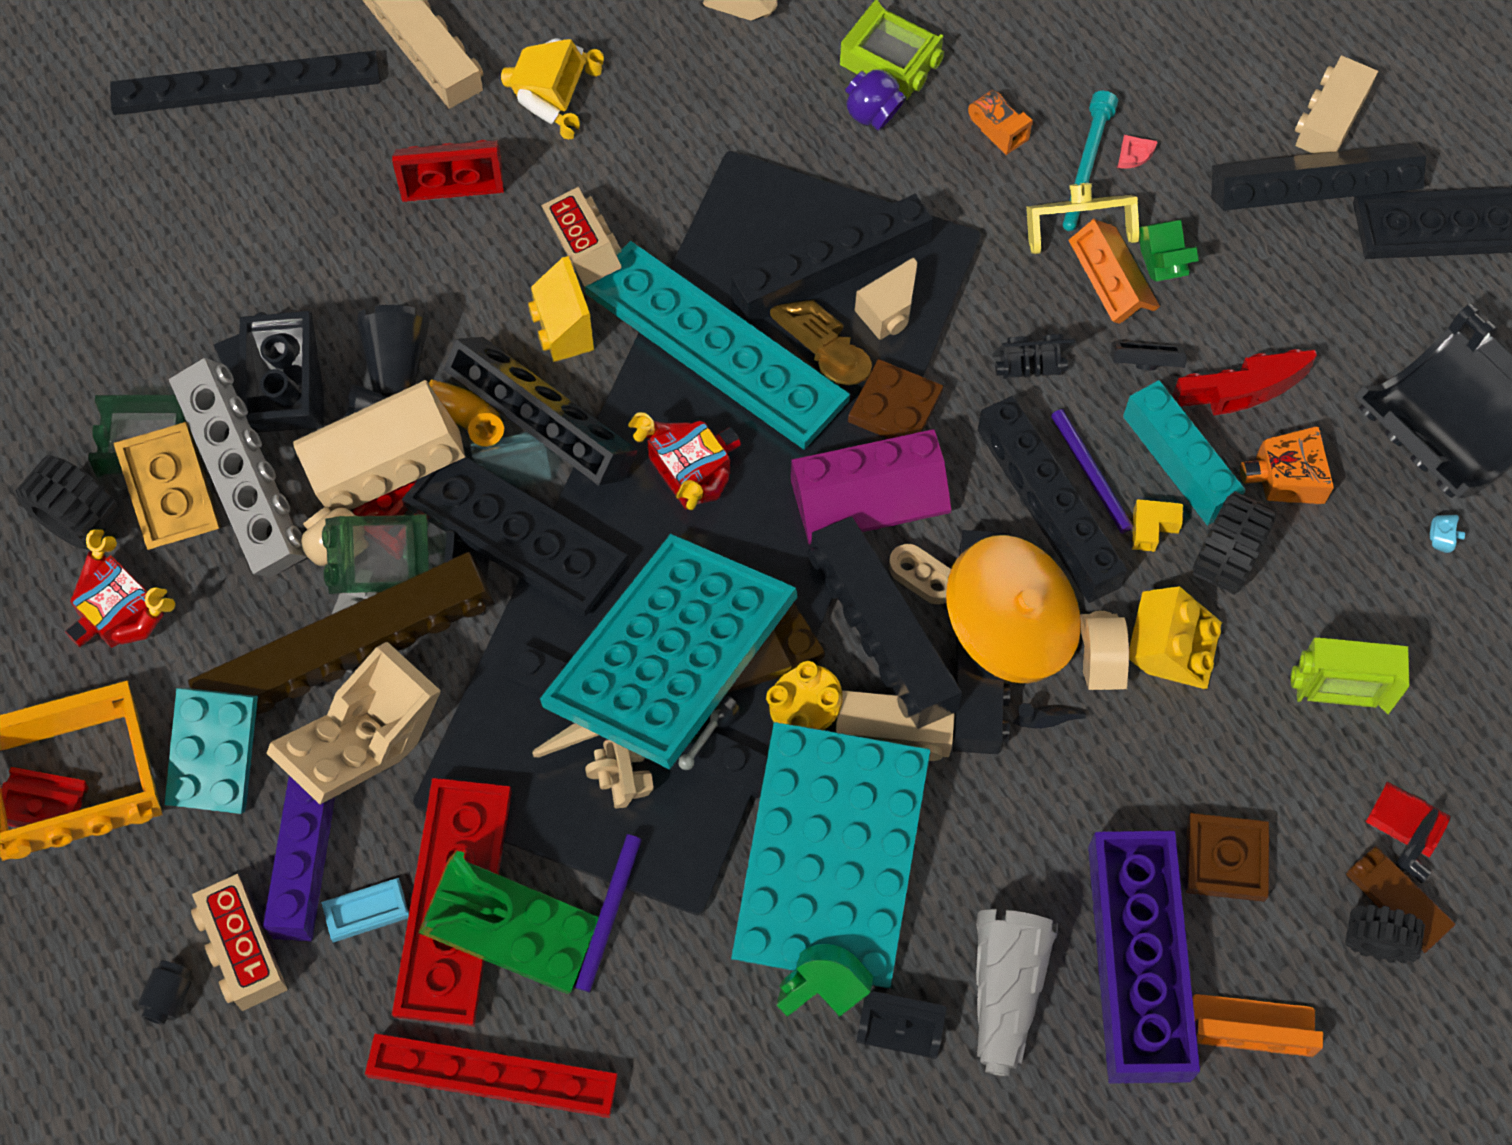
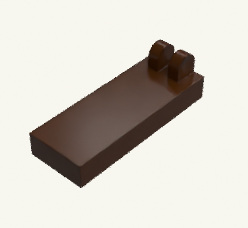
(1392, 888)

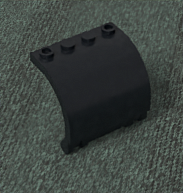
(1452, 407)

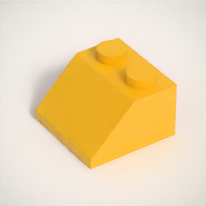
(561, 312)

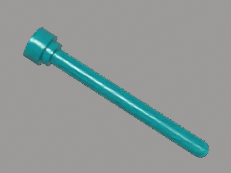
(1102, 108)

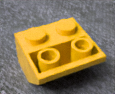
(1174, 637)

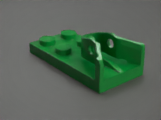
(508, 924)

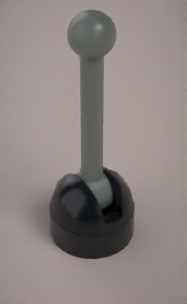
(722, 717)

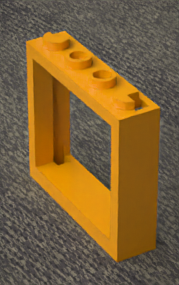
(63, 717)

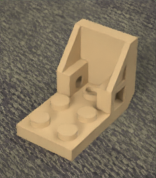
(366, 730)

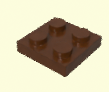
(895, 402)
(1227, 857)

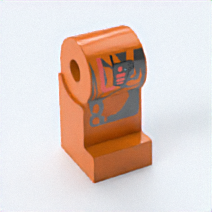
(1000, 121)

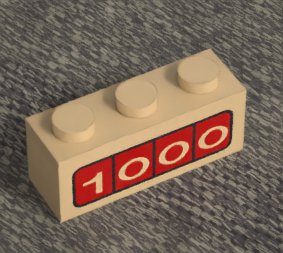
(583, 235)
(237, 943)

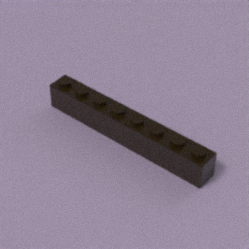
(350, 635)

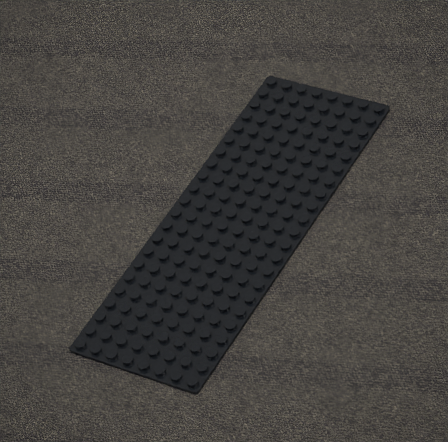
(689, 816)

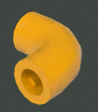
(470, 412)

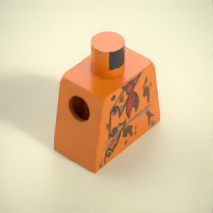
(1291, 468)

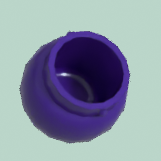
(874, 98)

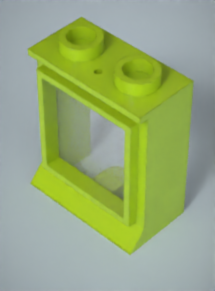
(892, 45)
(1352, 673)

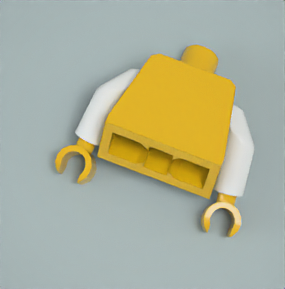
(548, 77)

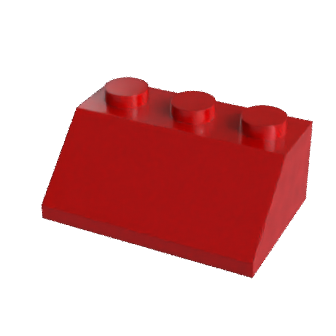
(448, 170)

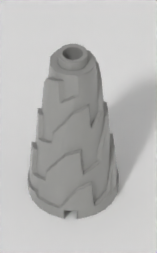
(1009, 976)

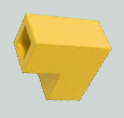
(1152, 518)

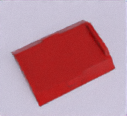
(1401, 813)

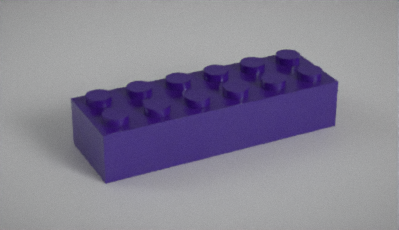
(1142, 958)

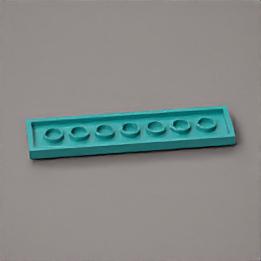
(719, 346)

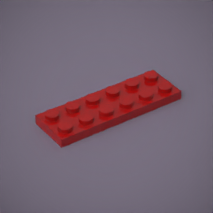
(434, 978)

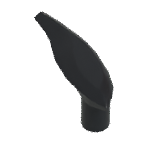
(1045, 716)
(1408, 858)

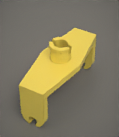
(1081, 201)

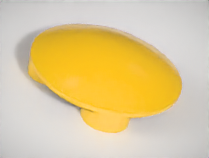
(806, 697)

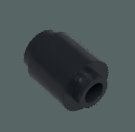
(164, 992)

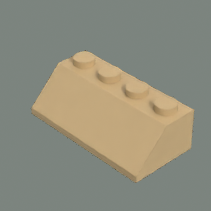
(380, 448)

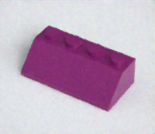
(873, 483)

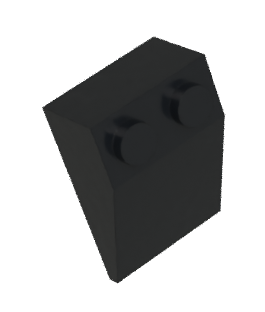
(280, 372)

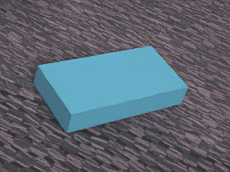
(365, 910)

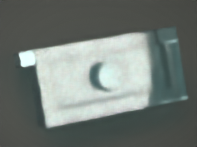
(515, 459)

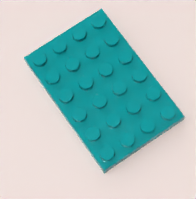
(669, 650)
(831, 849)

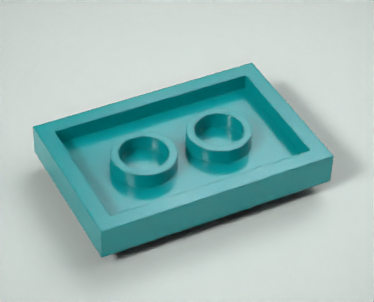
(211, 750)

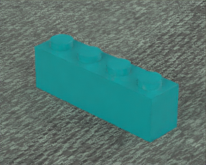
(1181, 450)

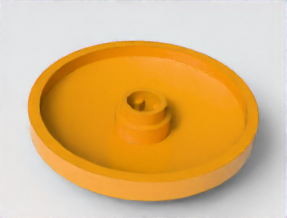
(1013, 609)

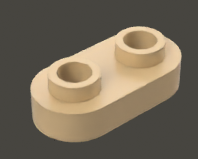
(925, 572)

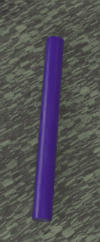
(1092, 471)
(608, 913)

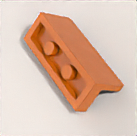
(1112, 270)
(1256, 1025)

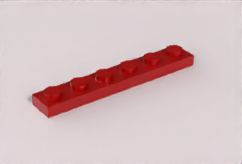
(491, 1075)

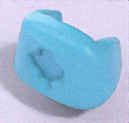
(1444, 533)

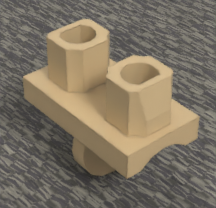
(615, 771)

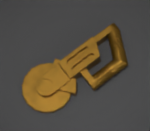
(819, 333)

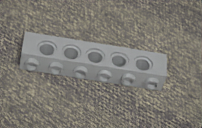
(208, 424)

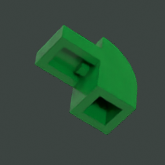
(1165, 250)
(831, 974)

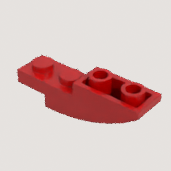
(1257, 382)

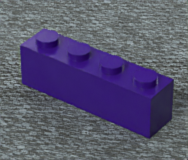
(298, 865)

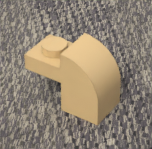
(1105, 650)

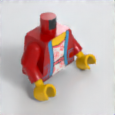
(688, 457)
(112, 600)

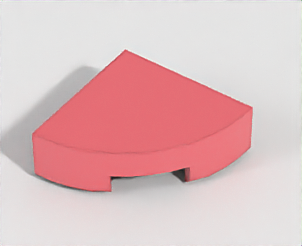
(1135, 151)

